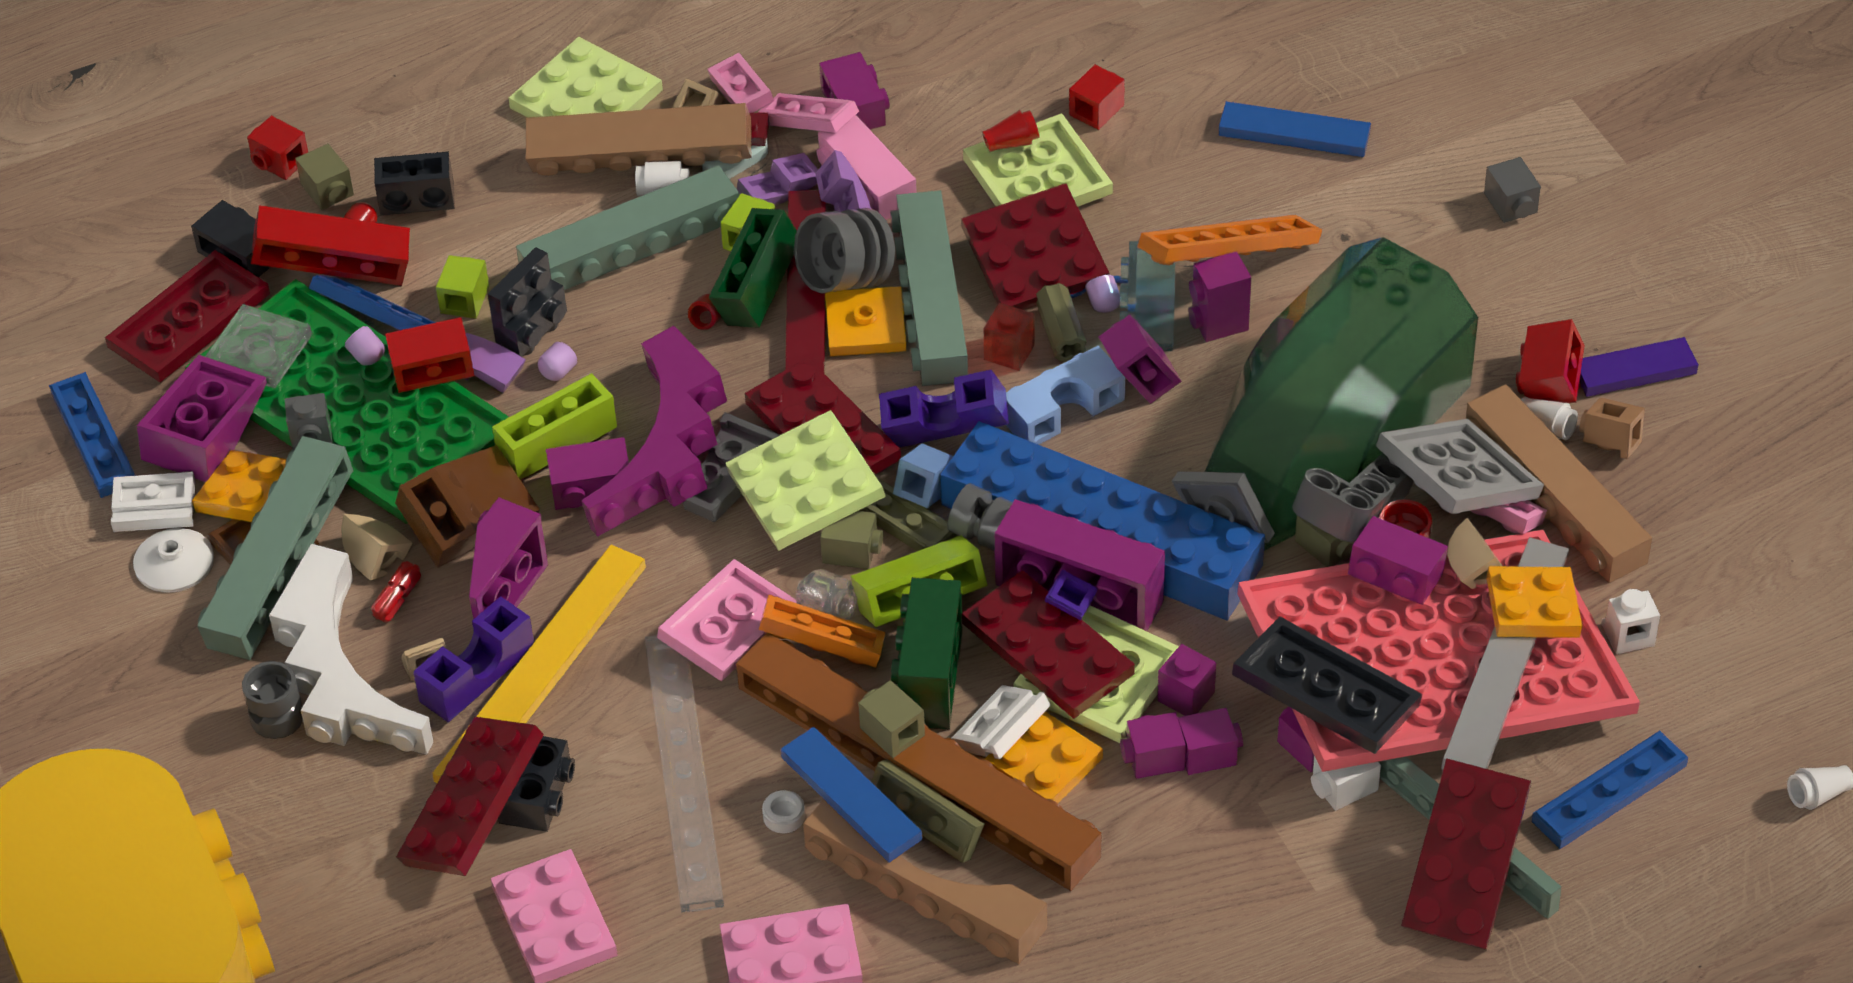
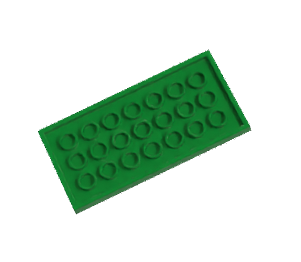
(383, 431)

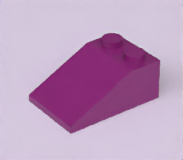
(199, 417)
(506, 555)

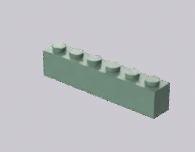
(636, 228)
(931, 288)
(274, 547)

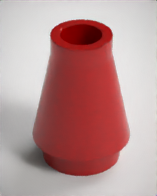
(1012, 132)

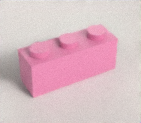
(874, 164)

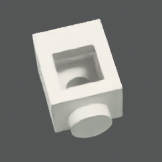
(1630, 610)

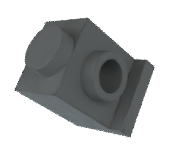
(308, 418)

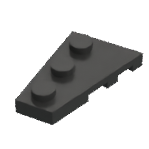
(733, 440)

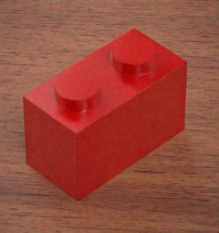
(430, 354)
(1551, 362)

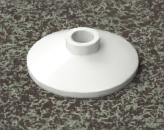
(173, 560)

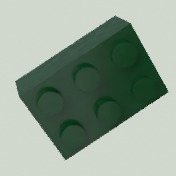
(930, 647)

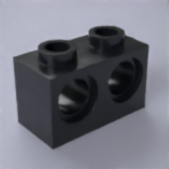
(414, 183)
(540, 787)

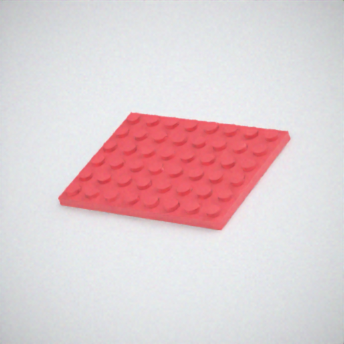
(1438, 654)

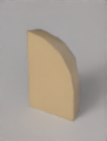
(372, 544)
(1470, 555)

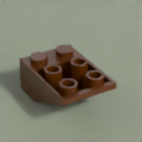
(451, 497)

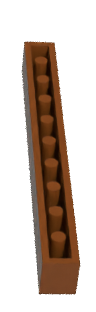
(1012, 814)

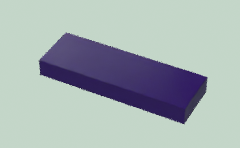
(1637, 366)

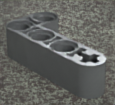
(1347, 507)

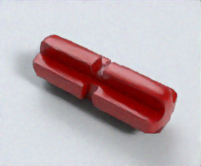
(391, 596)

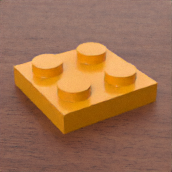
(239, 485)
(1534, 602)
(1049, 758)

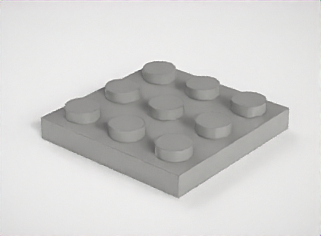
(1459, 466)

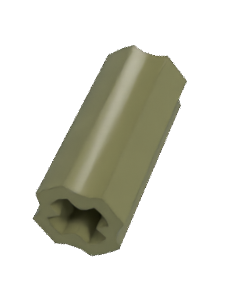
(1061, 322)

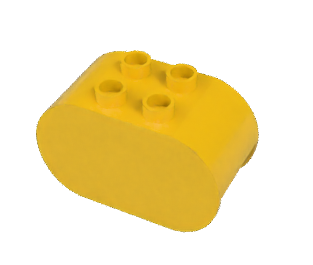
(120, 878)

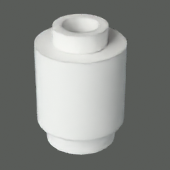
(658, 175)

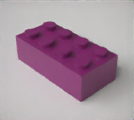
(1121, 568)

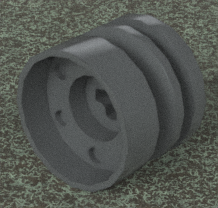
(844, 250)

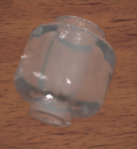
(827, 593)

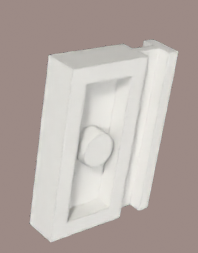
(153, 501)
(1001, 721)

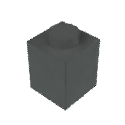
(1512, 189)

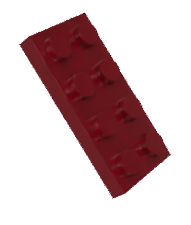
(186, 316)
(806, 393)
(1048, 645)
(470, 796)
(1466, 854)

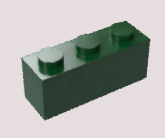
(754, 268)

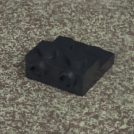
(526, 304)

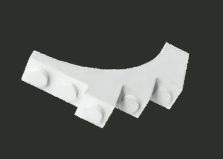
(338, 697)

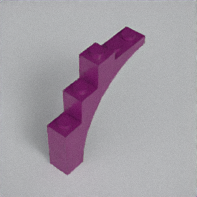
(668, 460)

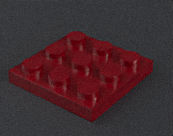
(1033, 246)

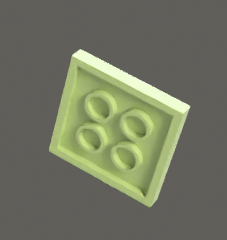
(585, 82)
(1047, 163)
(805, 480)
(1134, 695)

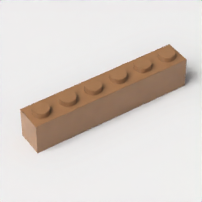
(638, 137)
(1570, 494)

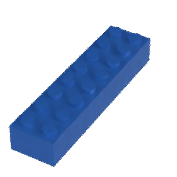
(1202, 550)

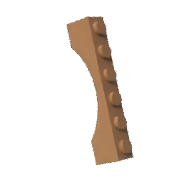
(993, 915)

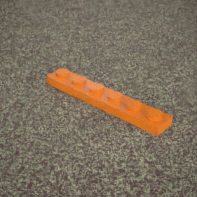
(1229, 237)

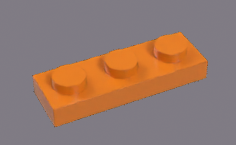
(822, 631)

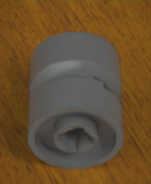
(977, 515)
(272, 699)

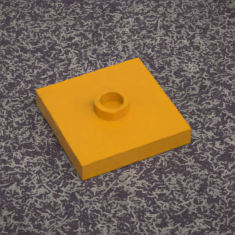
(865, 321)

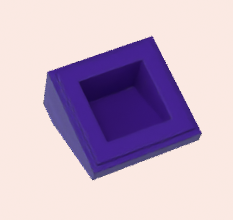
(1071, 594)

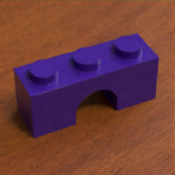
(917, 418)
(498, 642)

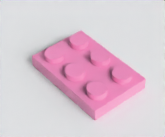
(721, 620)
(553, 917)
(793, 948)

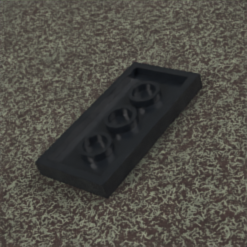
(1327, 684)

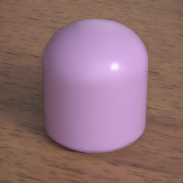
(1103, 293)
(365, 346)
(557, 361)

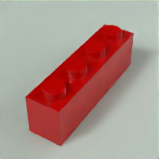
(330, 245)

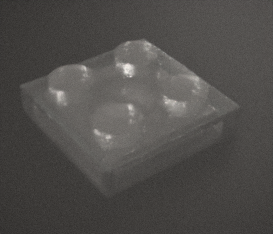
(261, 343)

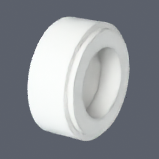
(783, 811)

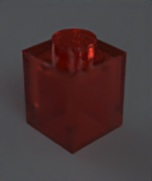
(1009, 336)

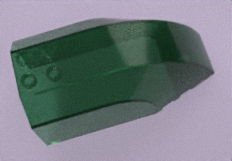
(1355, 355)

